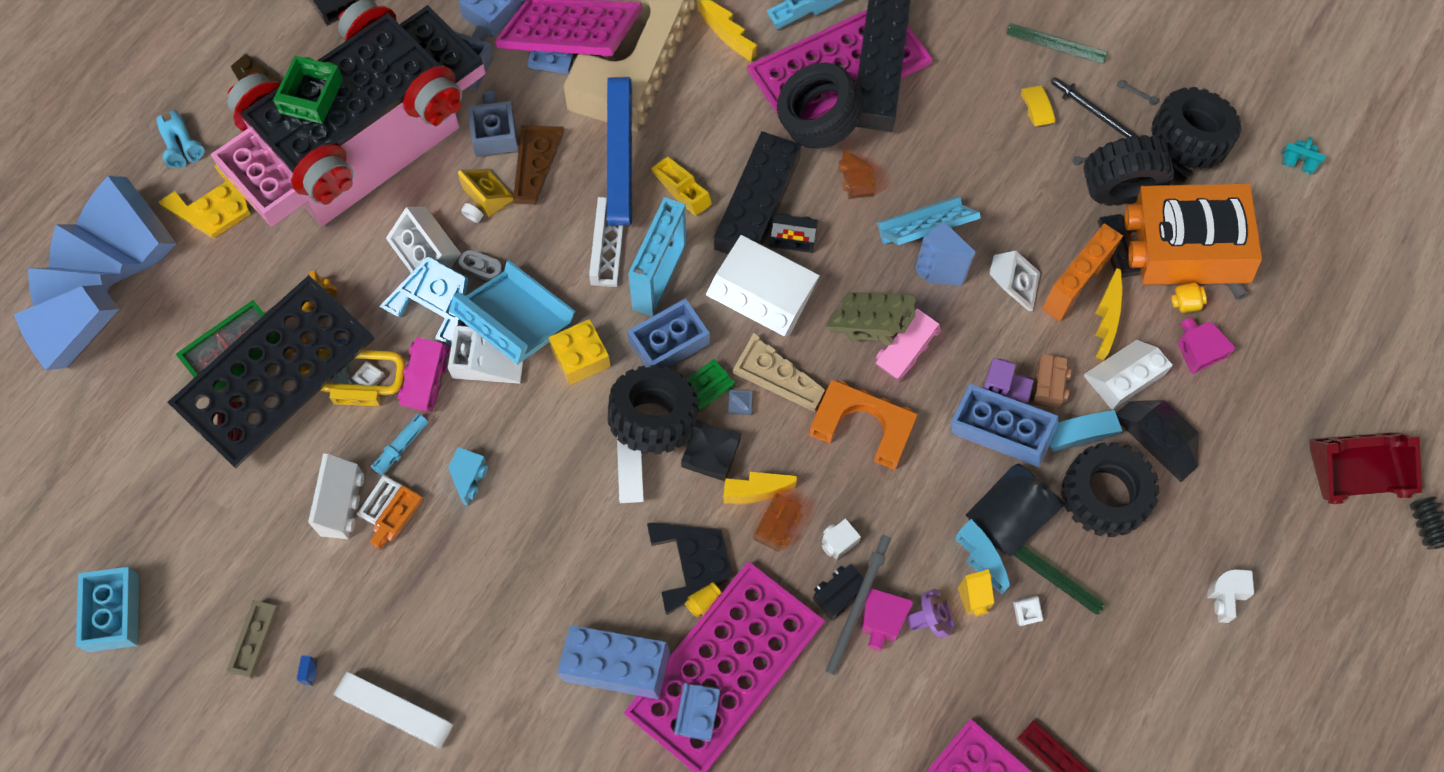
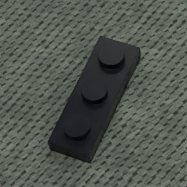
(1120, 256)

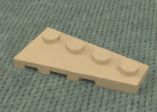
(769, 370)

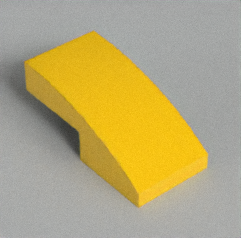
(1038, 105)

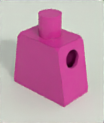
(1203, 345)
(883, 617)

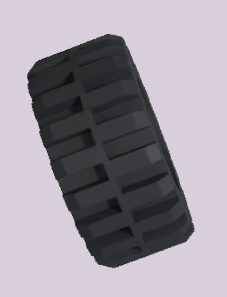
(1192, 108)
(1123, 166)
(646, 431)
(1130, 470)

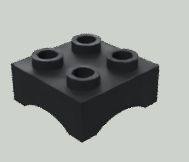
(711, 451)

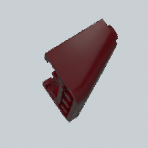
(1367, 465)

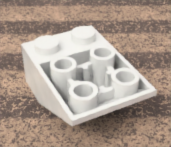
(479, 360)

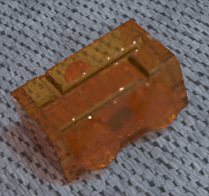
(777, 522)

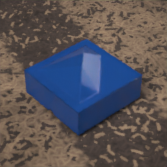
(307, 670)

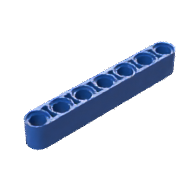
(619, 151)

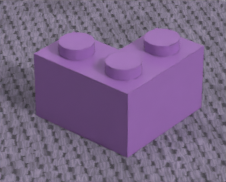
(1002, 381)

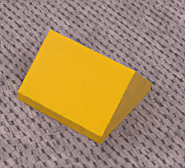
(485, 190)

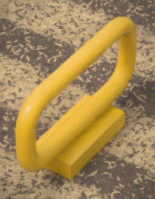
(365, 394)

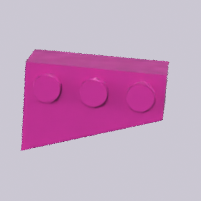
(423, 374)

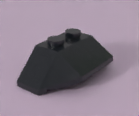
(1163, 434)

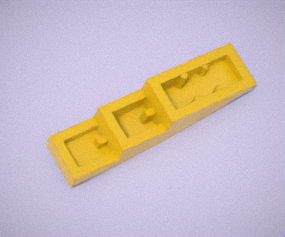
(722, 24)
(1110, 310)

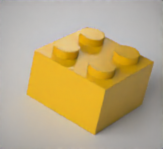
(579, 352)

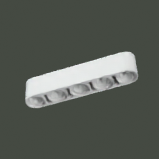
(393, 710)

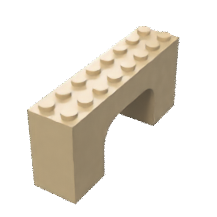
(587, 80)

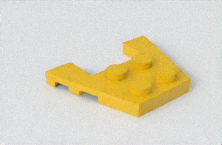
(213, 211)

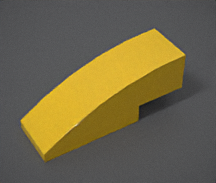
(682, 186)
(758, 488)

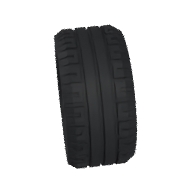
(807, 85)

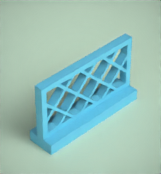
(921, 221)

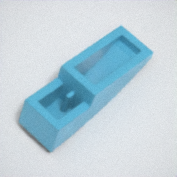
(1085, 430)
(983, 554)

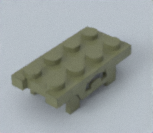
(874, 315)

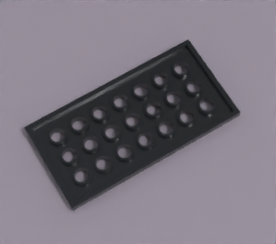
(256, 370)

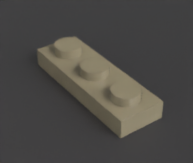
(252, 639)

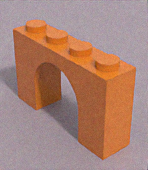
(1088, 262)
(843, 400)

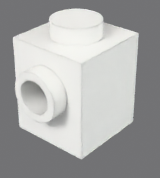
(839, 539)

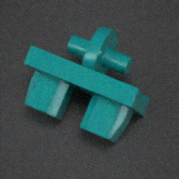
(1305, 152)

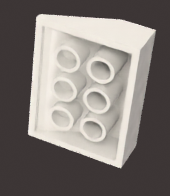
(763, 285)

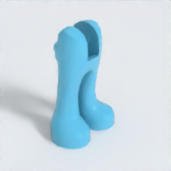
(169, 129)

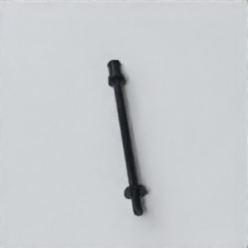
(1069, 91)

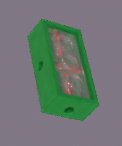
(212, 343)

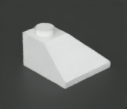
(1016, 277)

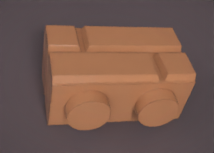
(1051, 381)

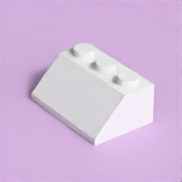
(420, 236)
(1128, 372)
(336, 497)

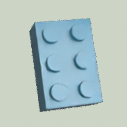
(107, 609)

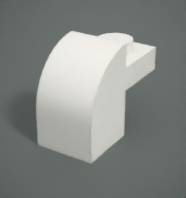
(1230, 587)

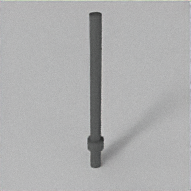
(877, 559)

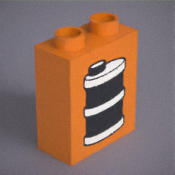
(1194, 234)

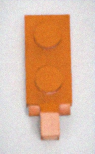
(395, 516)

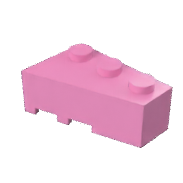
(907, 346)

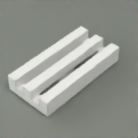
(371, 498)

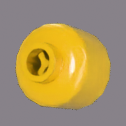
(1189, 298)

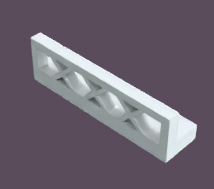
(598, 248)

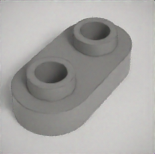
(482, 265)

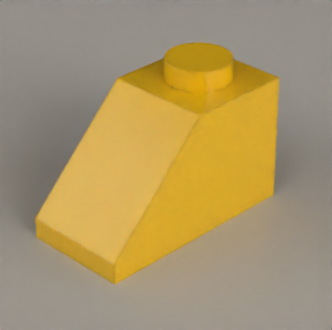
(977, 593)

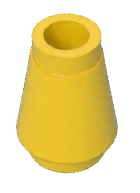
(702, 600)

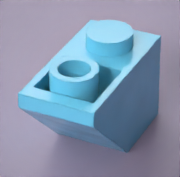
(466, 472)

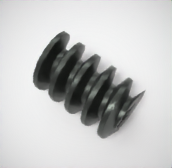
(1430, 521)

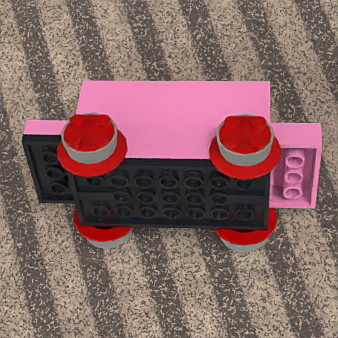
(389, 110)

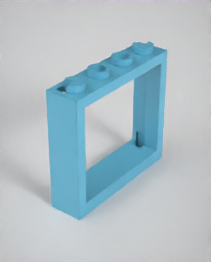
(657, 257)

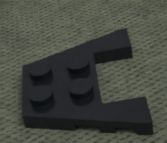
(701, 559)

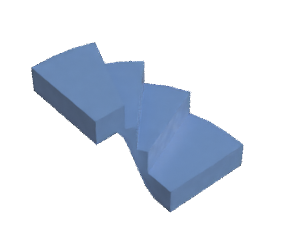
(107, 244)

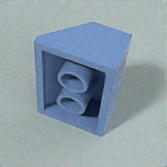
(944, 257)

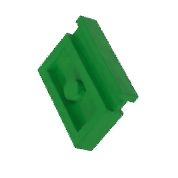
(710, 383)

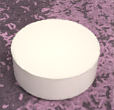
(471, 213)

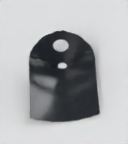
(1015, 509)

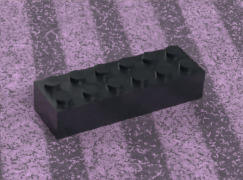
(758, 191)

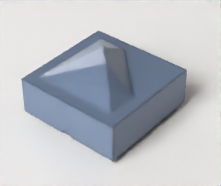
(740, 402)

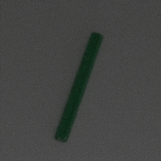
(1056, 43)
(1059, 580)

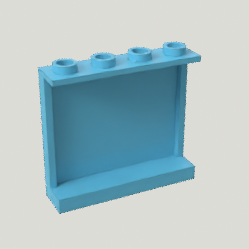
(513, 313)

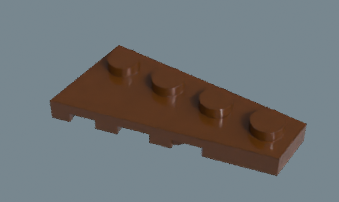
(534, 160)

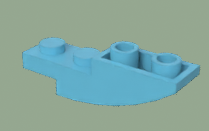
(793, 9)

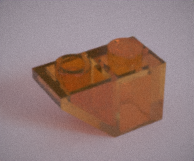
(858, 176)

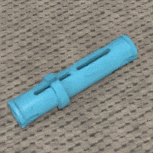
(396, 448)

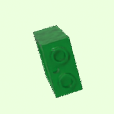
(302, 108)

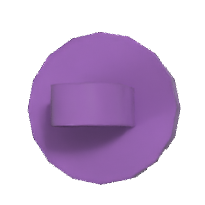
(934, 614)

